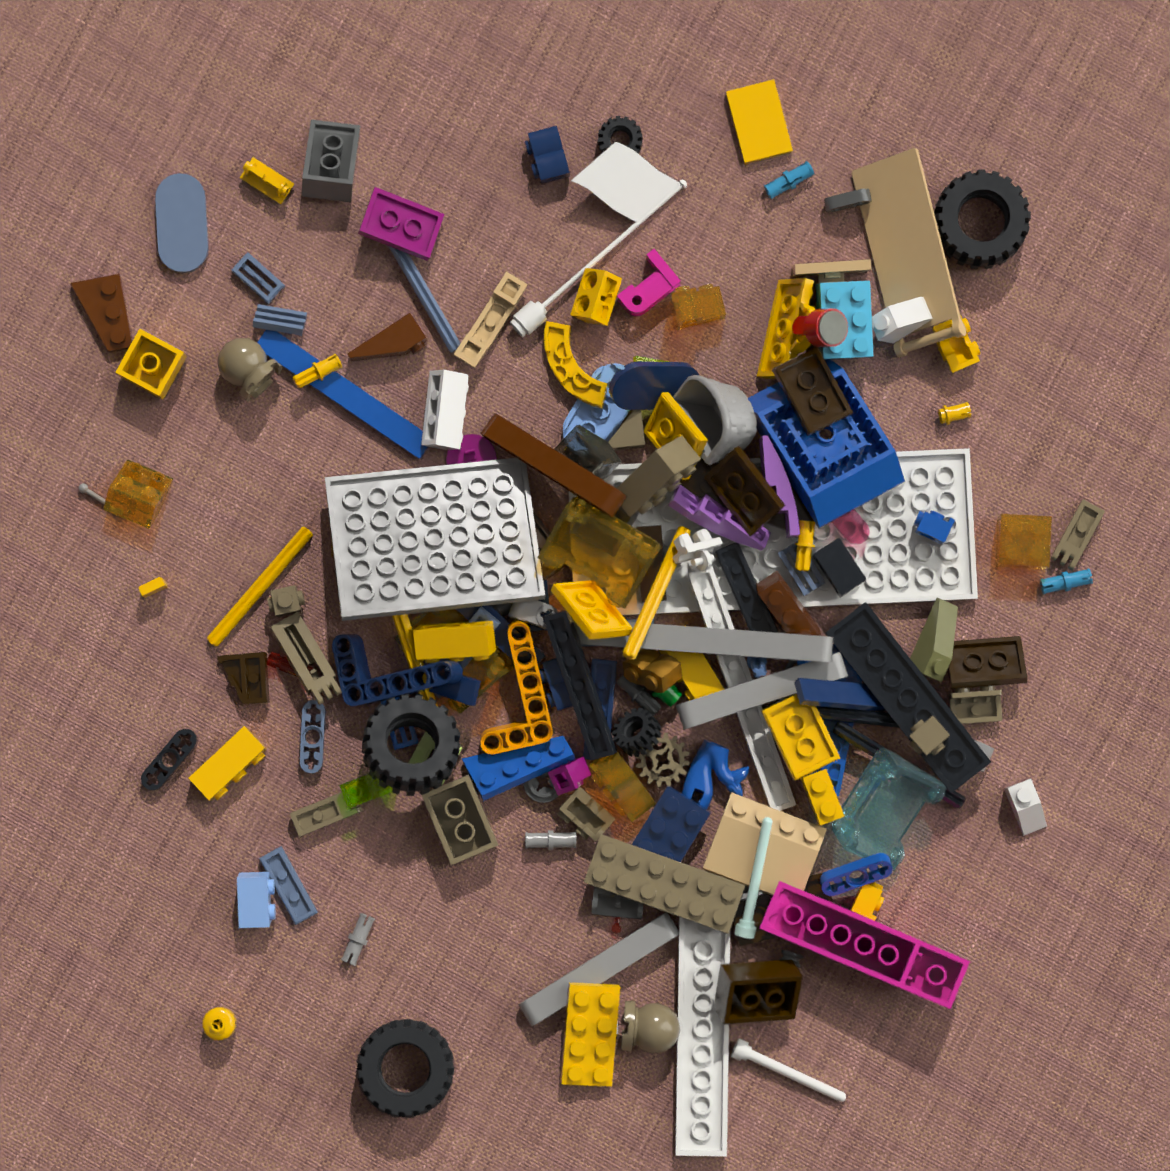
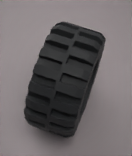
(1000, 192)
(418, 714)
(405, 1103)

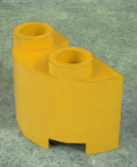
(957, 351)

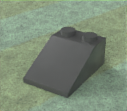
(330, 161)

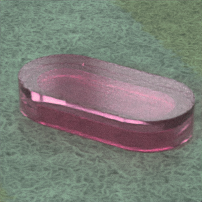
(852, 527)

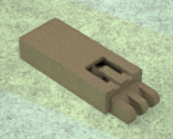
(302, 652)

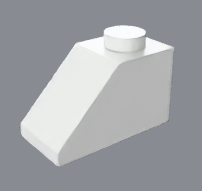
(900, 319)
(1026, 806)

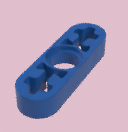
(860, 865)

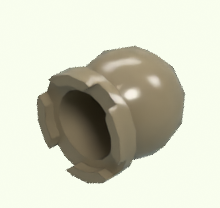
(246, 366)
(651, 1027)

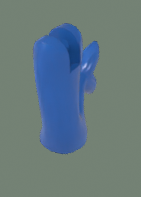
(699, 776)

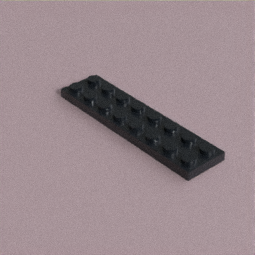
(906, 693)

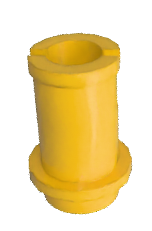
(954, 413)

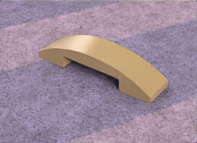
(491, 320)

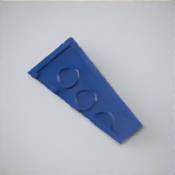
(508, 769)

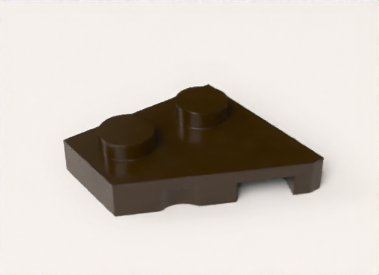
(248, 675)

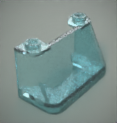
(885, 806)

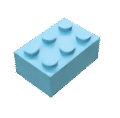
(854, 302)

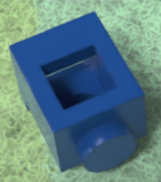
(933, 526)

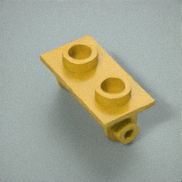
(266, 180)

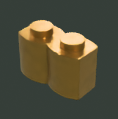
(653, 670)

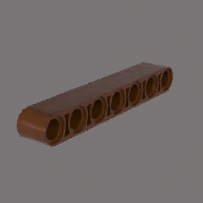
(554, 465)

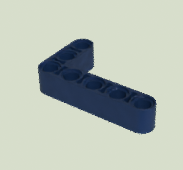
(390, 683)

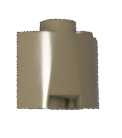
(586, 814)

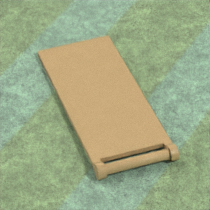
(908, 243)

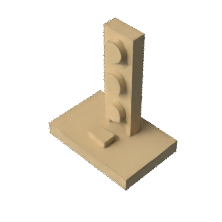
(831, 270)

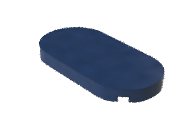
(643, 382)

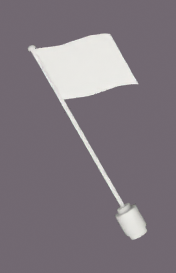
(626, 186)

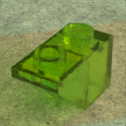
(363, 791)

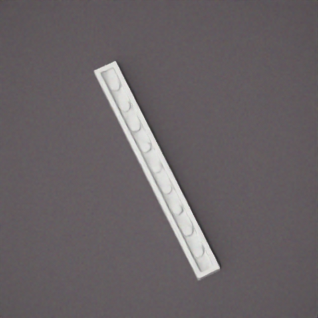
(735, 673)

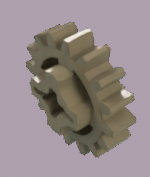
(673, 766)

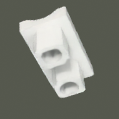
(700, 552)

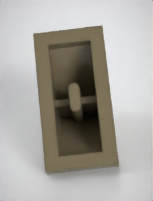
(630, 434)

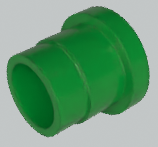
(669, 697)

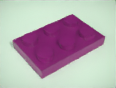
(401, 223)

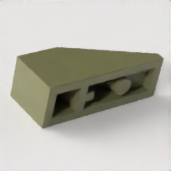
(936, 641)

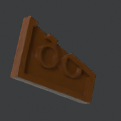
(107, 309)

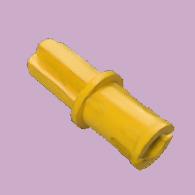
(318, 371)
(804, 545)

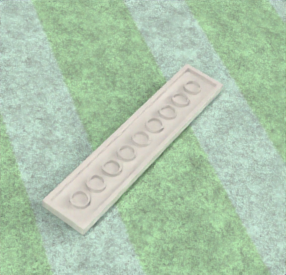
(701, 1043)

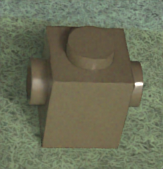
(286, 601)
(928, 737)

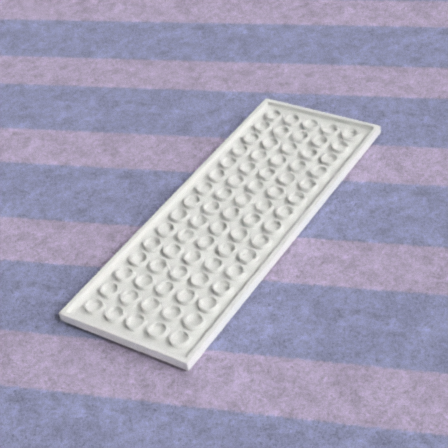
(893, 559)

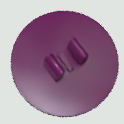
(473, 449)

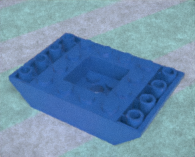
(835, 472)

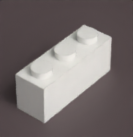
(445, 409)

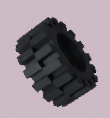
(620, 124)
(629, 725)

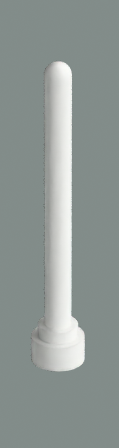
(743, 1051)

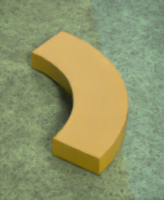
(567, 370)

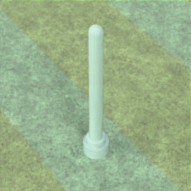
(746, 927)

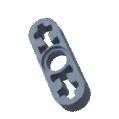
(306, 755)

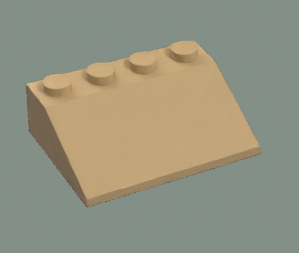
(789, 852)

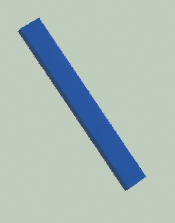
(346, 394)

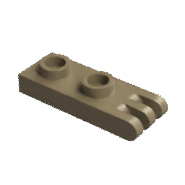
(1078, 533)
(322, 814)

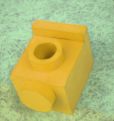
(868, 900)

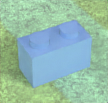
(254, 899)

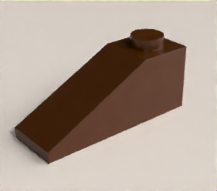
(396, 340)

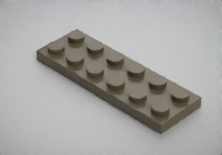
(664, 884)

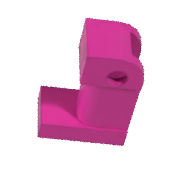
(650, 290)

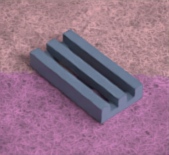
(273, 292)
(280, 319)
(790, 549)

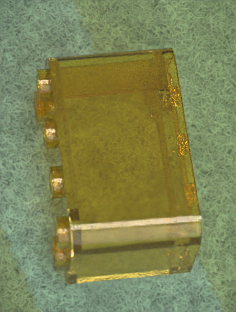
(601, 549)

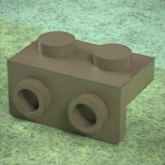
(976, 706)

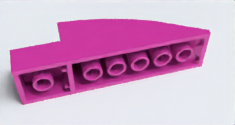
(864, 944)

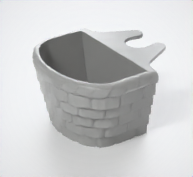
(719, 413)

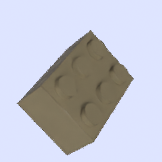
(658, 475)
(460, 820)

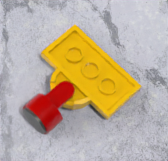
(797, 325)

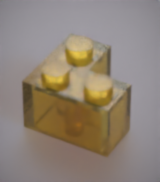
(697, 307)
(622, 786)

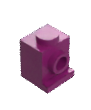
(569, 775)

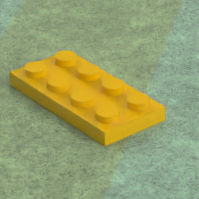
(590, 1034)

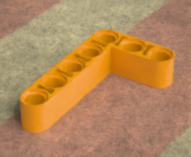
(528, 694)

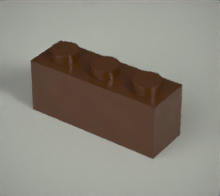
(786, 606)

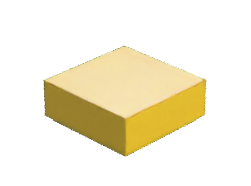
(152, 587)

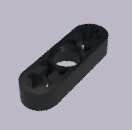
(162, 778)

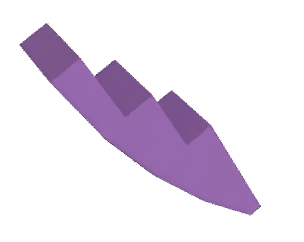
(775, 475)
(715, 518)

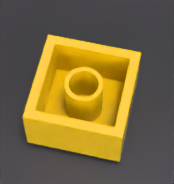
(151, 364)

